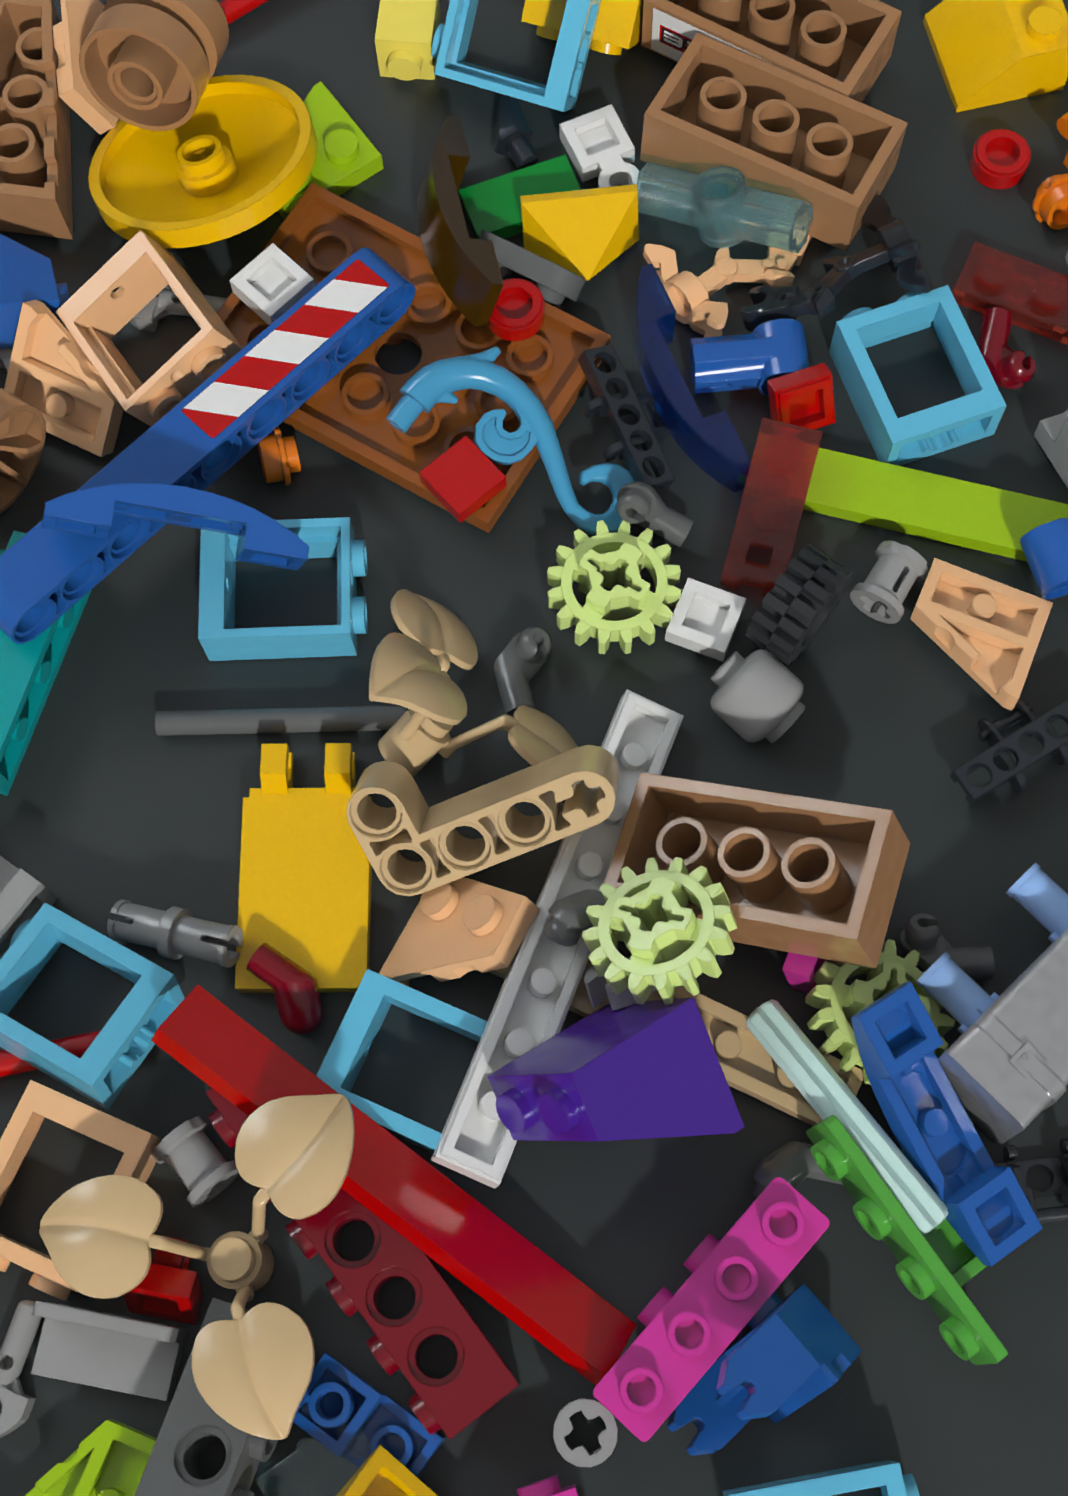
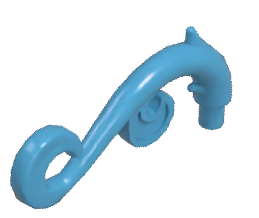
(478, 372)

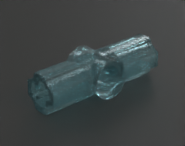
(724, 207)

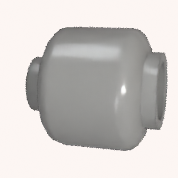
(757, 696)

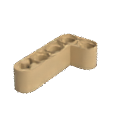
(485, 808)

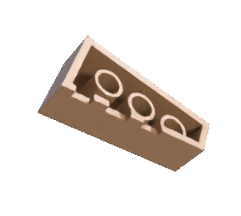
(33, 124)

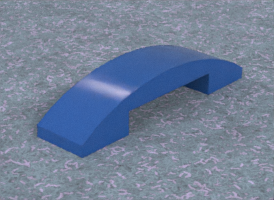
(259, 536)
(934, 1129)

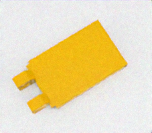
(304, 874)

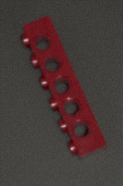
(480, 1372)

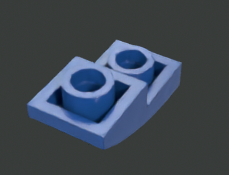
(341, 1394)

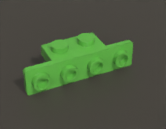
(929, 1264)

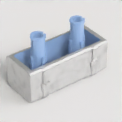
(1015, 1043)

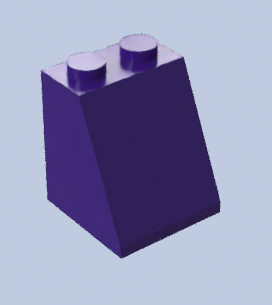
(619, 1079)

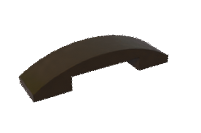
(461, 264)

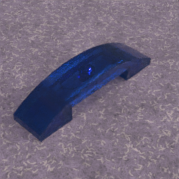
(708, 440)

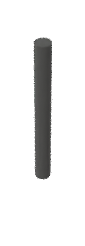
(277, 720)

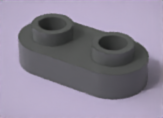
(551, 279)

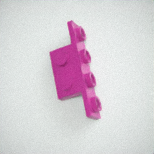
(710, 1309)

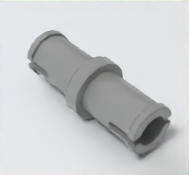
(175, 933)

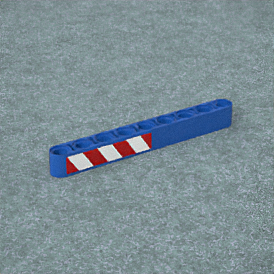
(208, 433)

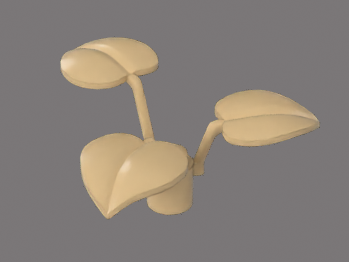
(412, 677)
(262, 1359)

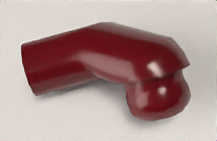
(1007, 366)
(293, 987)

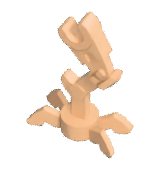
(692, 293)

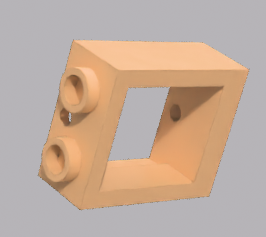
(98, 314)
(41, 1103)

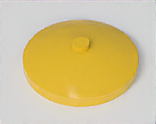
(215, 173)

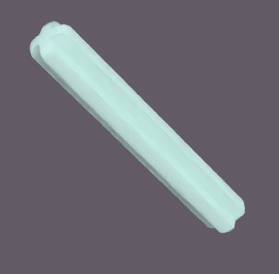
(831, 1096)

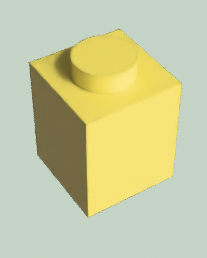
(406, 38)

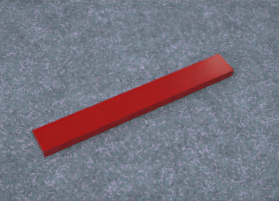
(409, 1193)

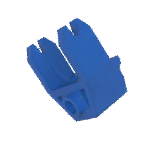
(769, 1372)

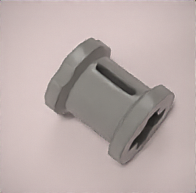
(889, 582)
(196, 1161)
(579, 1454)

